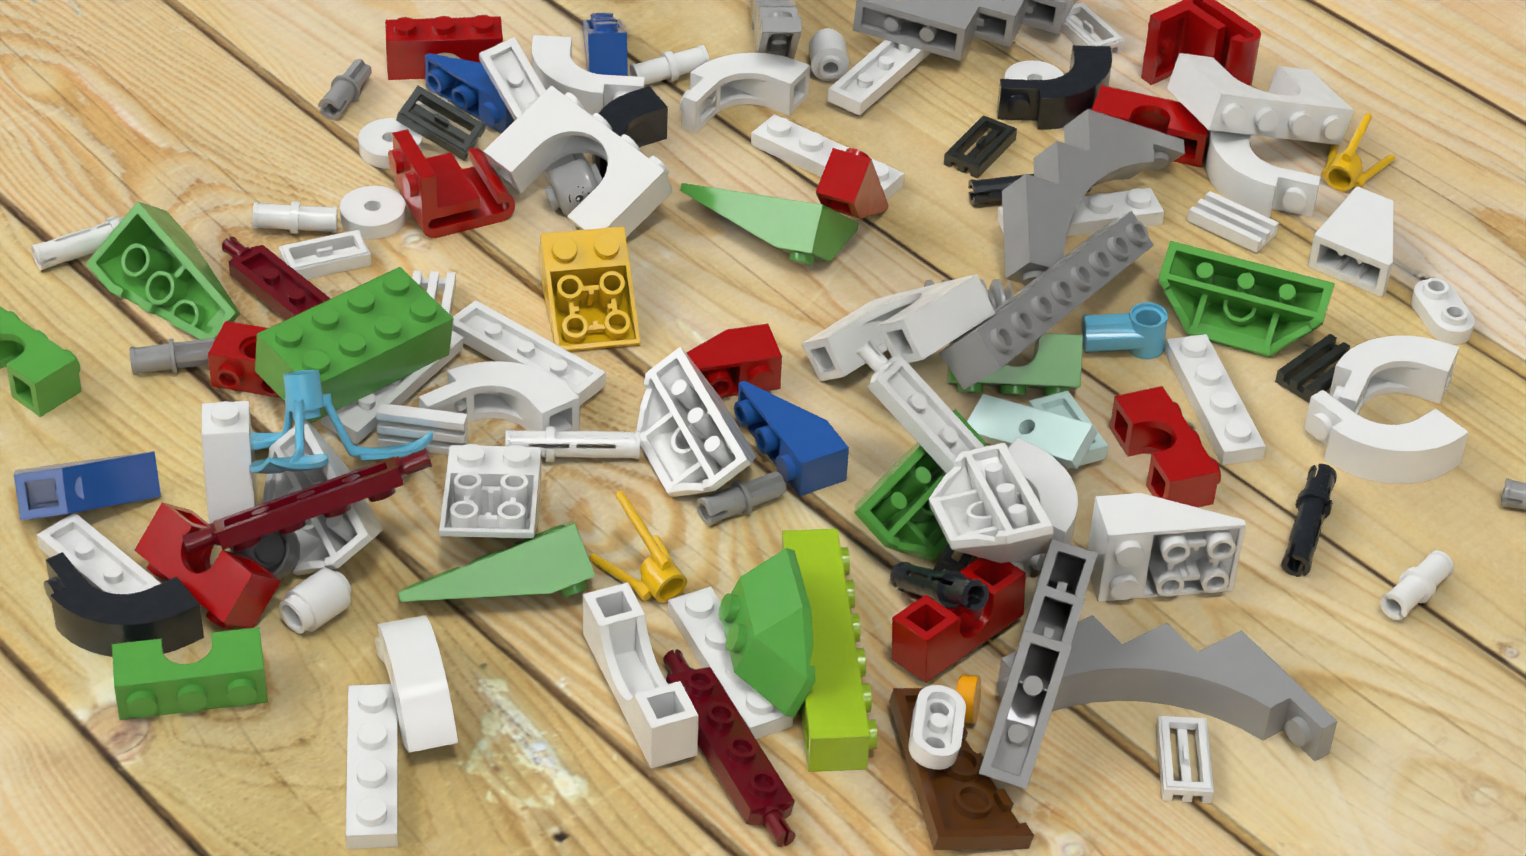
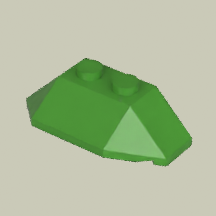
(1241, 300)
(899, 504)
(771, 631)

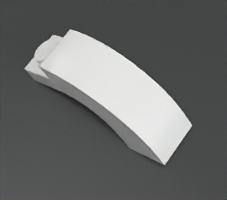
(555, 67)
(740, 80)
(1253, 182)
(1394, 365)
(507, 393)
(1383, 451)
(1053, 490)
(417, 683)

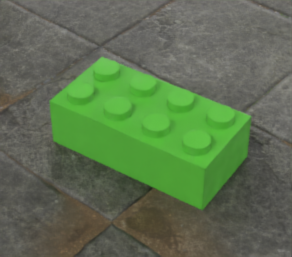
(358, 339)

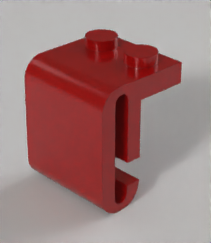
(1200, 30)
(444, 194)

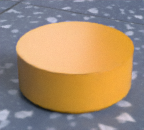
(970, 689)

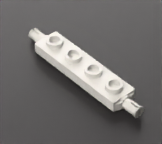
(918, 407)

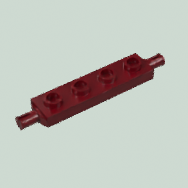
(271, 279)
(326, 498)
(734, 751)

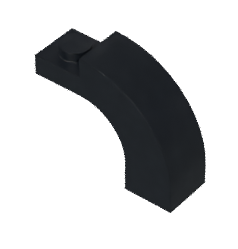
(1060, 99)
(637, 115)
(101, 618)

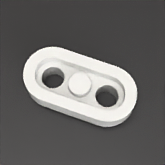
(1442, 311)
(937, 727)

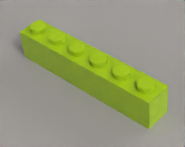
(838, 703)

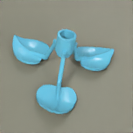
(303, 402)

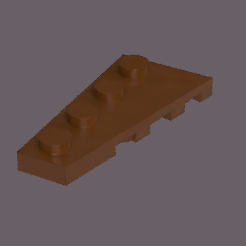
(957, 802)

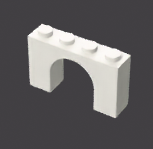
(1293, 108)
(560, 127)
(903, 323)

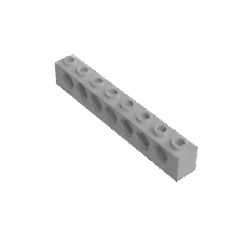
(1046, 300)

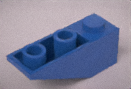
(605, 45)
(468, 88)
(796, 440)
(86, 485)

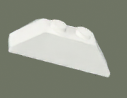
(689, 429)
(991, 508)
(322, 540)

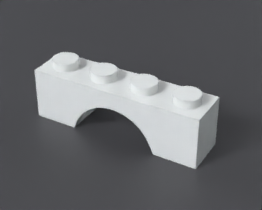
(655, 710)

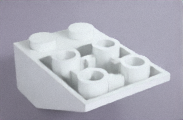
(492, 491)
(1161, 548)

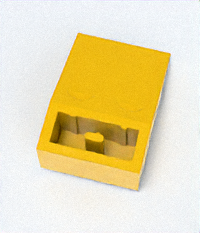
(589, 289)

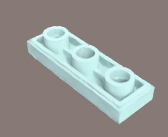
(1059, 436)

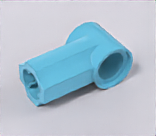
(1139, 331)

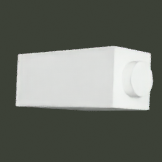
(1357, 242)
(227, 457)

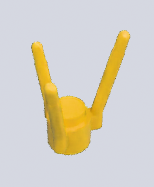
(1345, 168)
(658, 572)

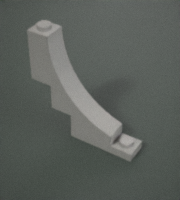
(951, 25)
(776, 27)
(1042, 205)
(1038, 664)
(1225, 681)

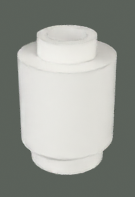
(828, 55)
(315, 600)

